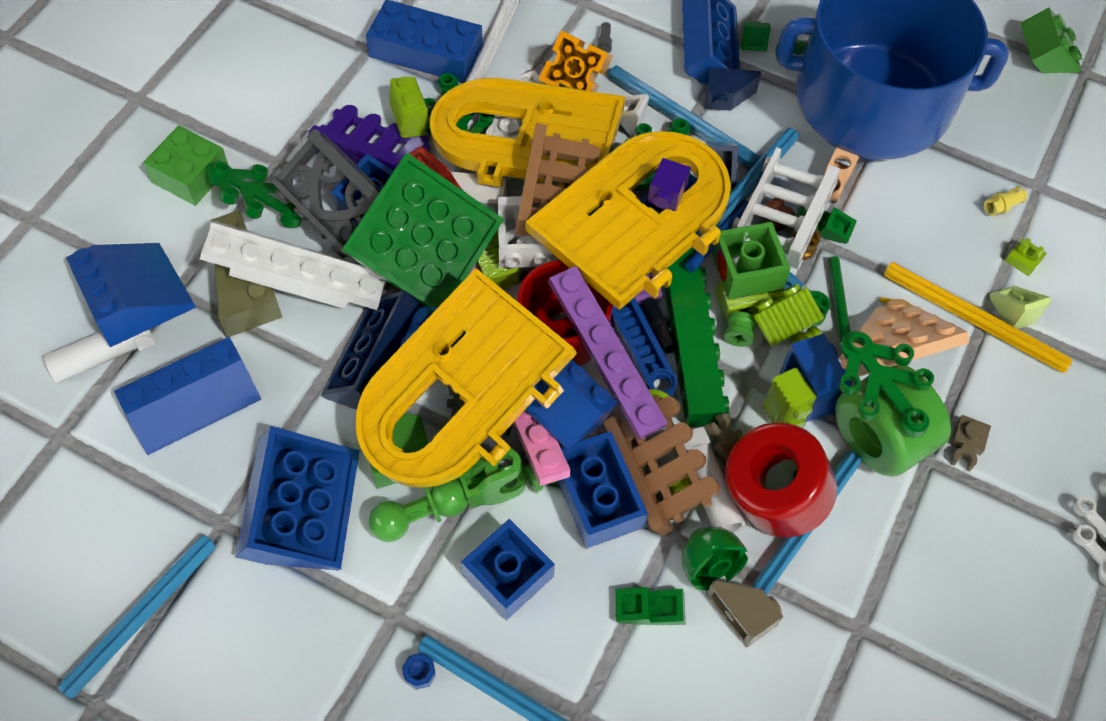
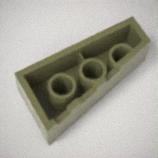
(241, 302)

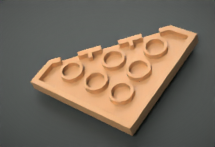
(909, 324)

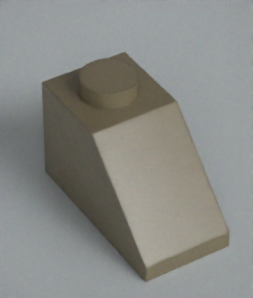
(746, 610)

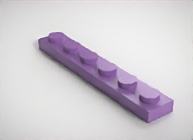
(607, 353)

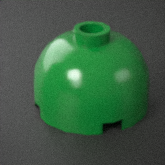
(712, 555)

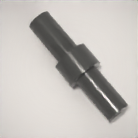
(604, 42)

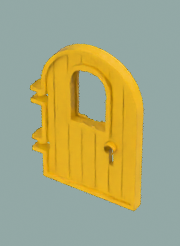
(564, 111)
(624, 236)
(488, 367)

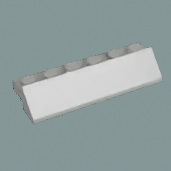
(291, 267)

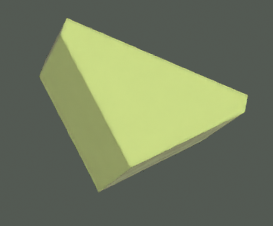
(1019, 306)

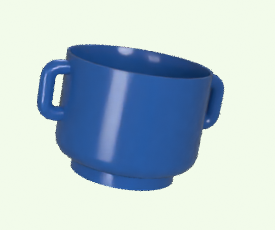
(889, 71)

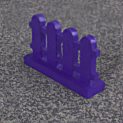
(358, 144)

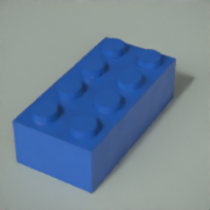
(424, 40)

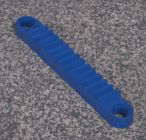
(642, 346)

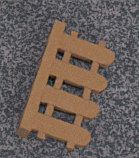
(551, 170)
(661, 478)

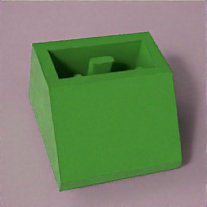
(1051, 43)

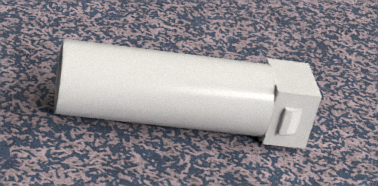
(90, 353)
(724, 510)

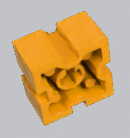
(575, 65)

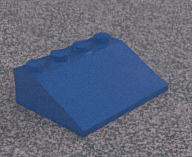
(129, 288)
(298, 502)

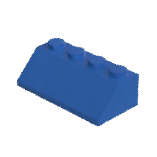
(709, 37)
(187, 395)
(577, 410)

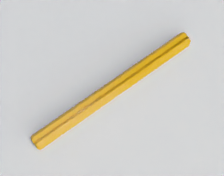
(978, 317)

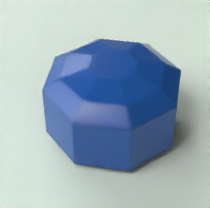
(419, 671)

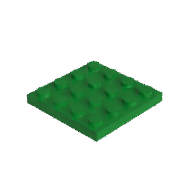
(422, 233)

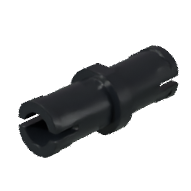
(658, 324)

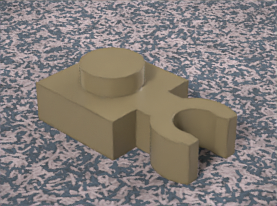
(725, 436)
(971, 439)

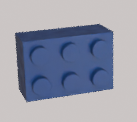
(601, 491)

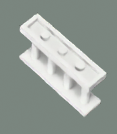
(814, 205)

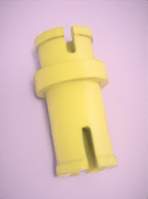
(1002, 202)

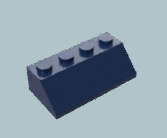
(370, 347)

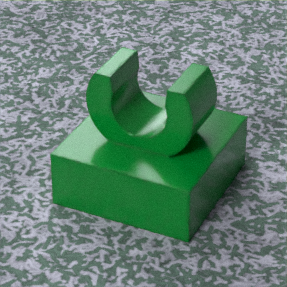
(755, 36)

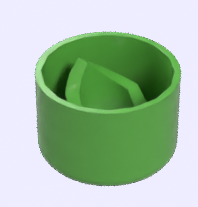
(880, 440)

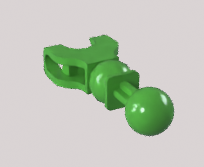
(475, 487)

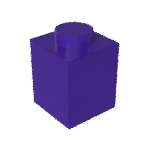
(669, 184)

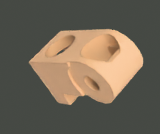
(845, 170)

